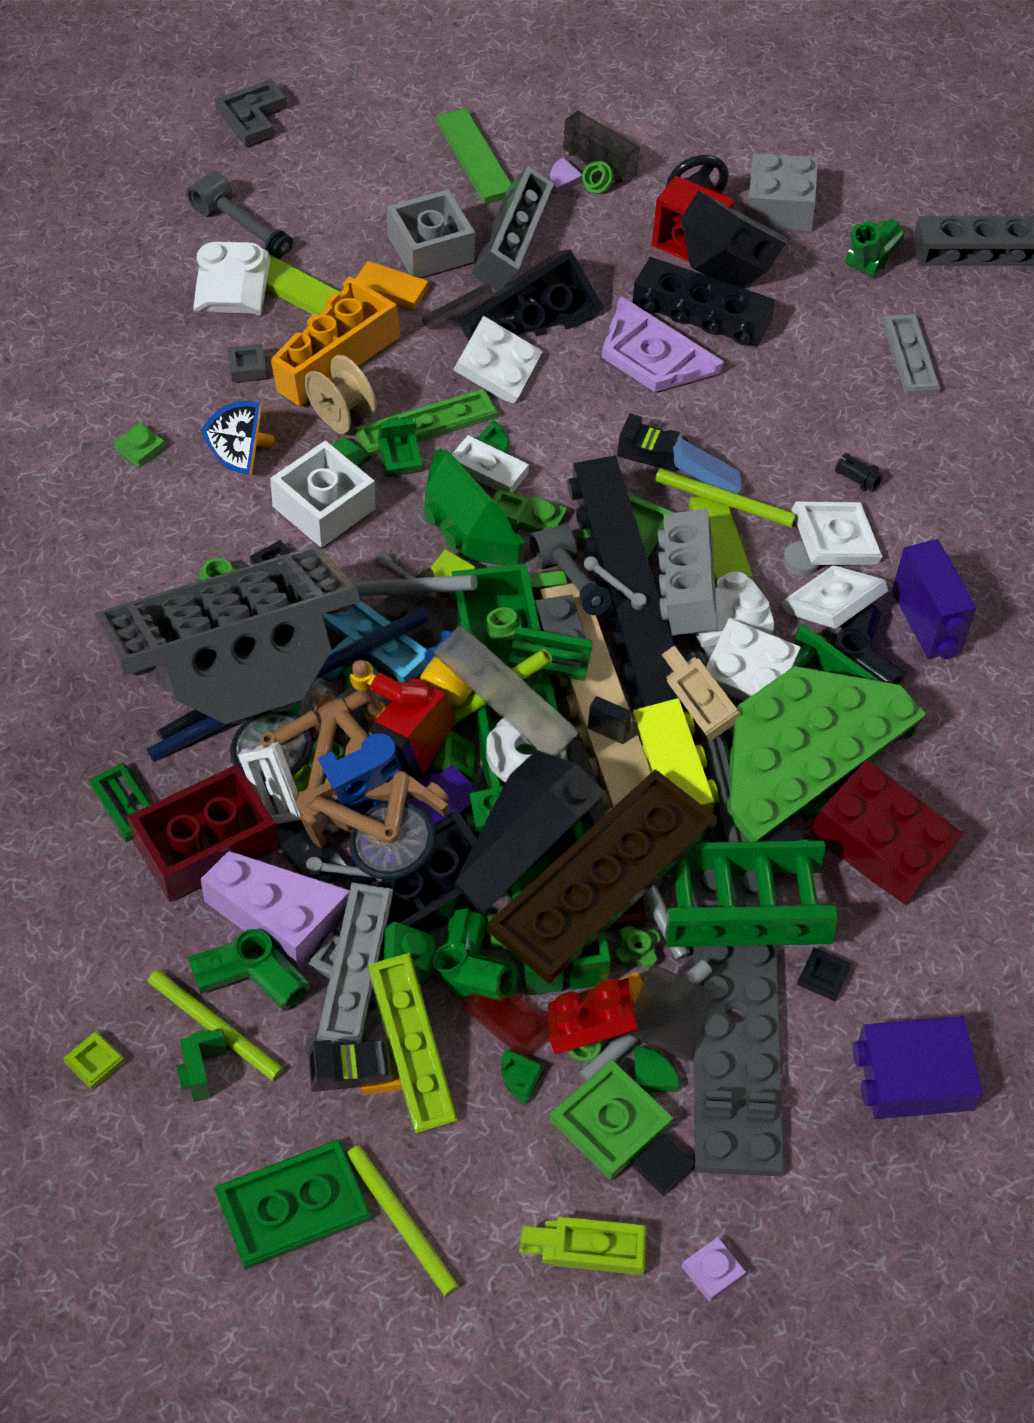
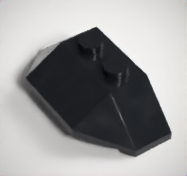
(728, 242)

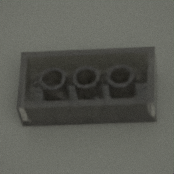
(595, 143)

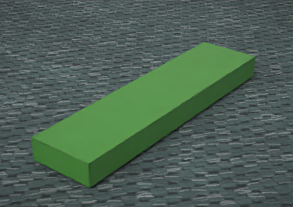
(474, 155)
(435, 419)

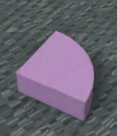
(564, 176)

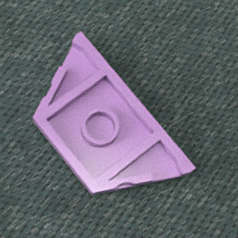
(655, 351)

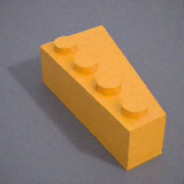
(352, 325)

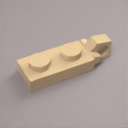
(700, 694)

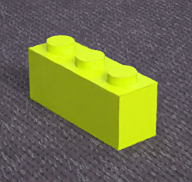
(671, 750)

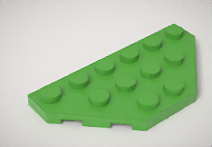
(806, 738)

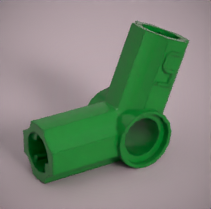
(873, 245)
(464, 967)
(270, 971)

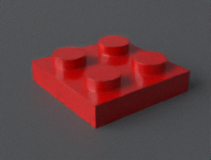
(591, 1015)

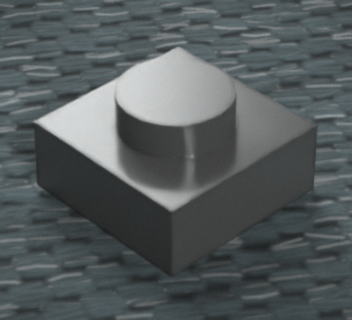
(247, 362)

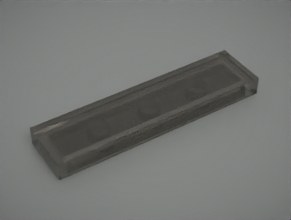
(505, 692)

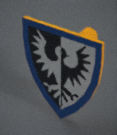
(235, 433)

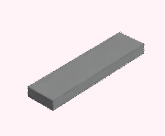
(350, 982)

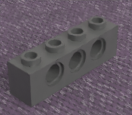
(512, 228)
(974, 240)

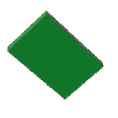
(292, 1203)

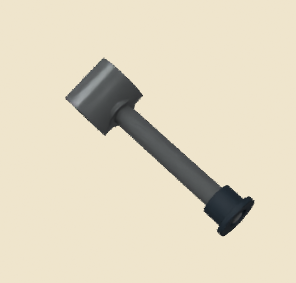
(559, 547)

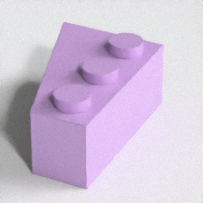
(282, 903)

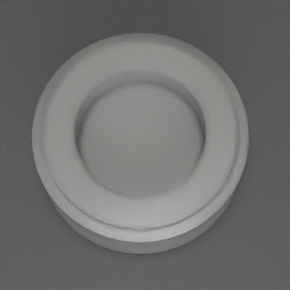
(797, 560)

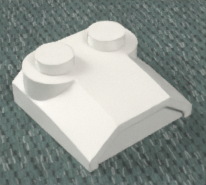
(231, 277)
(741, 601)

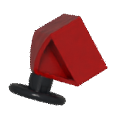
(678, 195)

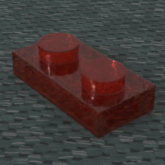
(509, 1021)

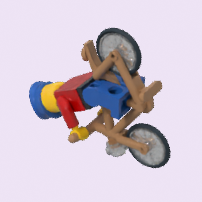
(380, 772)

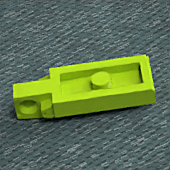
(588, 1244)

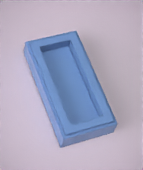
(706, 467)

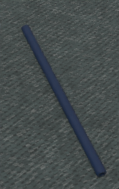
(333, 661)

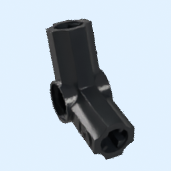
(855, 642)

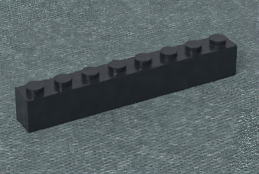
(619, 549)

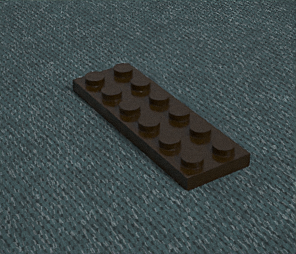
(601, 875)

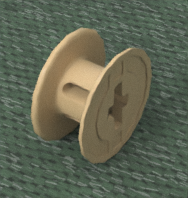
(343, 392)

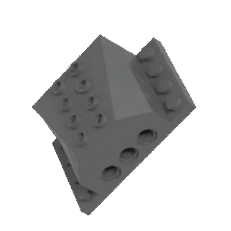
(235, 638)

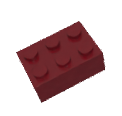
(198, 826)
(885, 832)

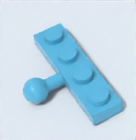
(399, 657)

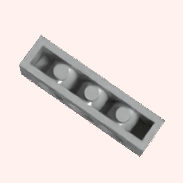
(687, 572)

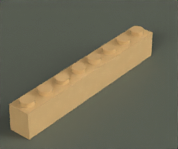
(615, 765)

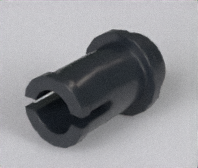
(866, 476)

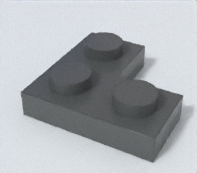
(247, 109)

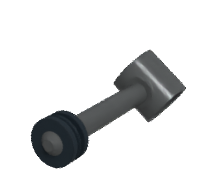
(215, 193)

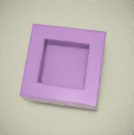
(713, 1269)

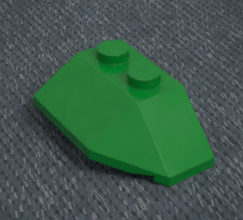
(468, 515)

